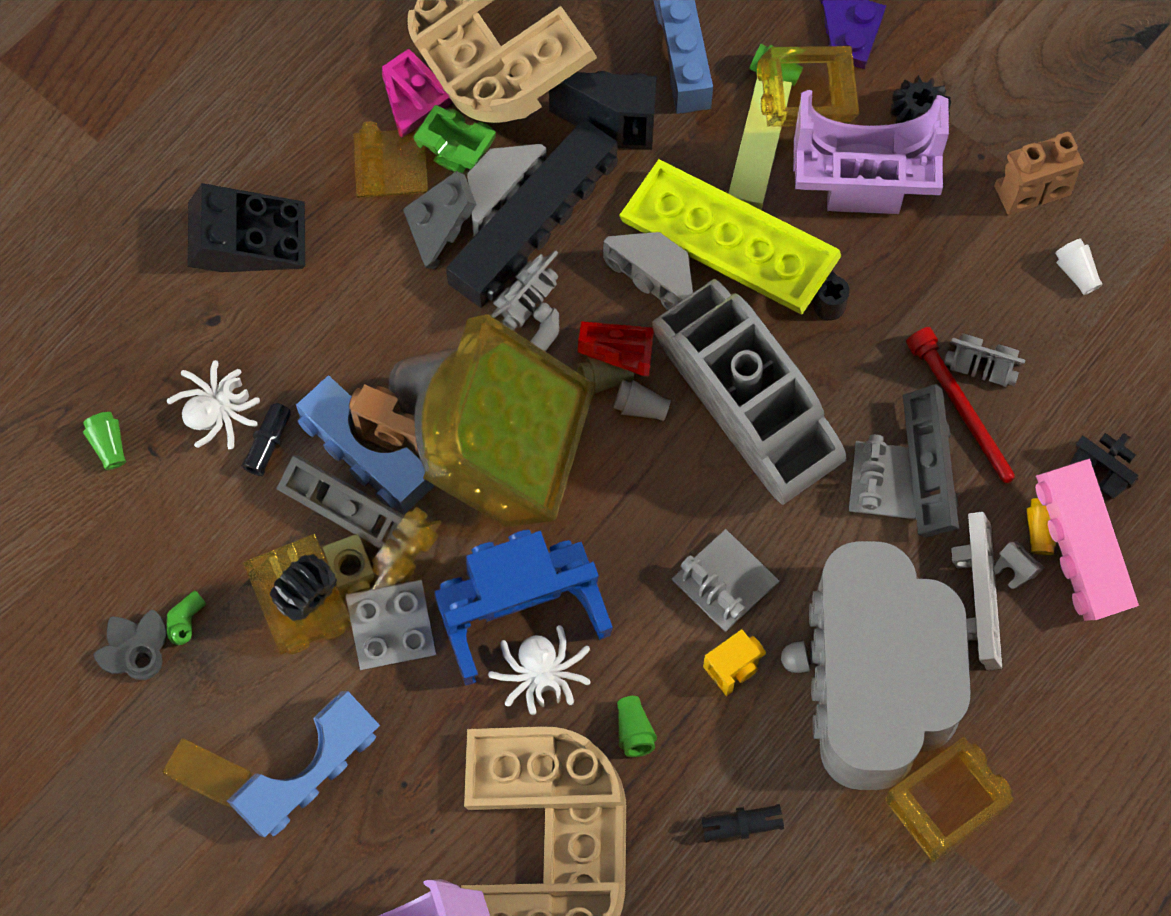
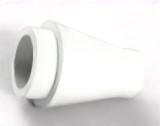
(1079, 265)

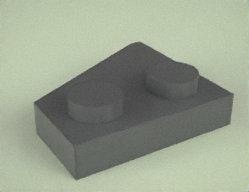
(439, 216)

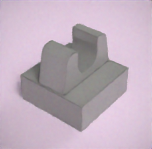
(1021, 561)

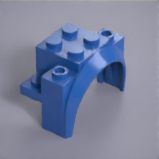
(513, 579)

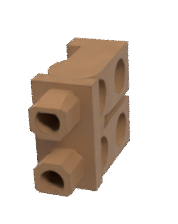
(1037, 172)

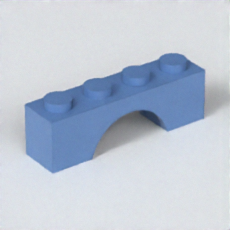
(686, 54)
(394, 474)
(340, 729)

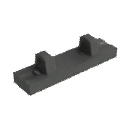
(930, 461)
(339, 501)

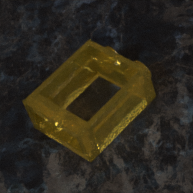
(840, 75)
(919, 822)

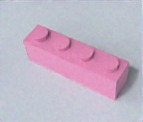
(1086, 541)

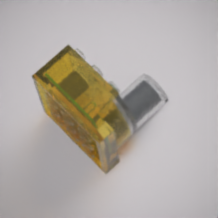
(495, 421)

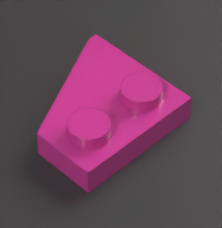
(412, 91)

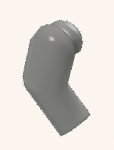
(549, 326)

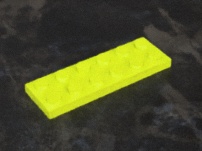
(732, 236)

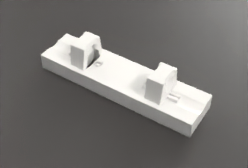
(981, 559)

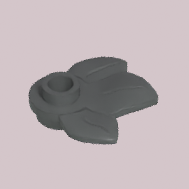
(130, 643)

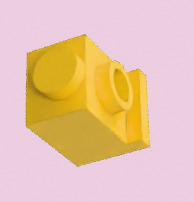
(734, 661)

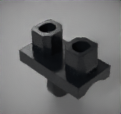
(1119, 475)

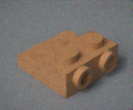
(380, 421)

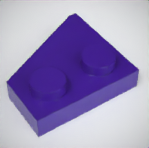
(853, 25)

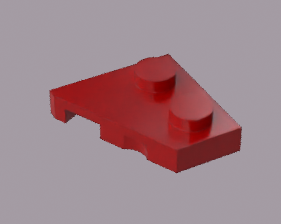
(618, 345)

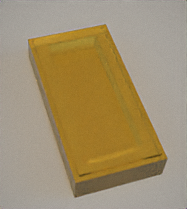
(205, 772)

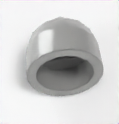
(795, 657)

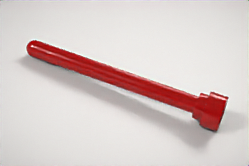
(925, 346)

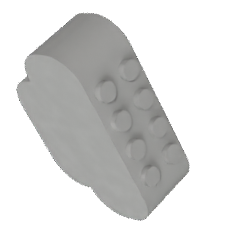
(750, 389)
(886, 664)

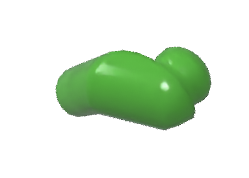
(180, 618)

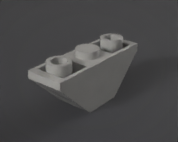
(499, 177)
(652, 263)

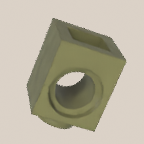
(346, 552)

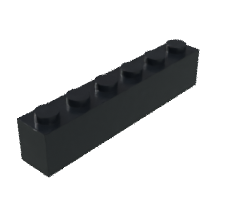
(532, 214)

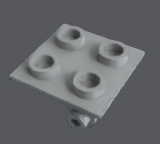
(532, 286)
(1002, 355)
(882, 480)
(725, 580)
(390, 624)

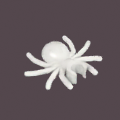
(215, 404)
(541, 669)

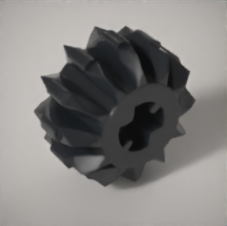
(915, 99)
(303, 587)

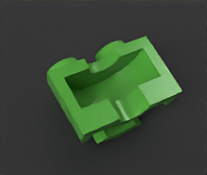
(453, 140)

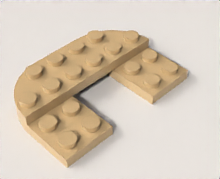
(492, 79)
(582, 817)

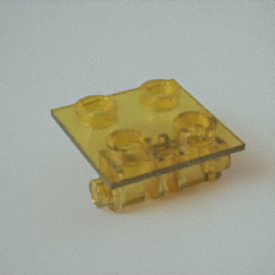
(388, 163)
(395, 560)

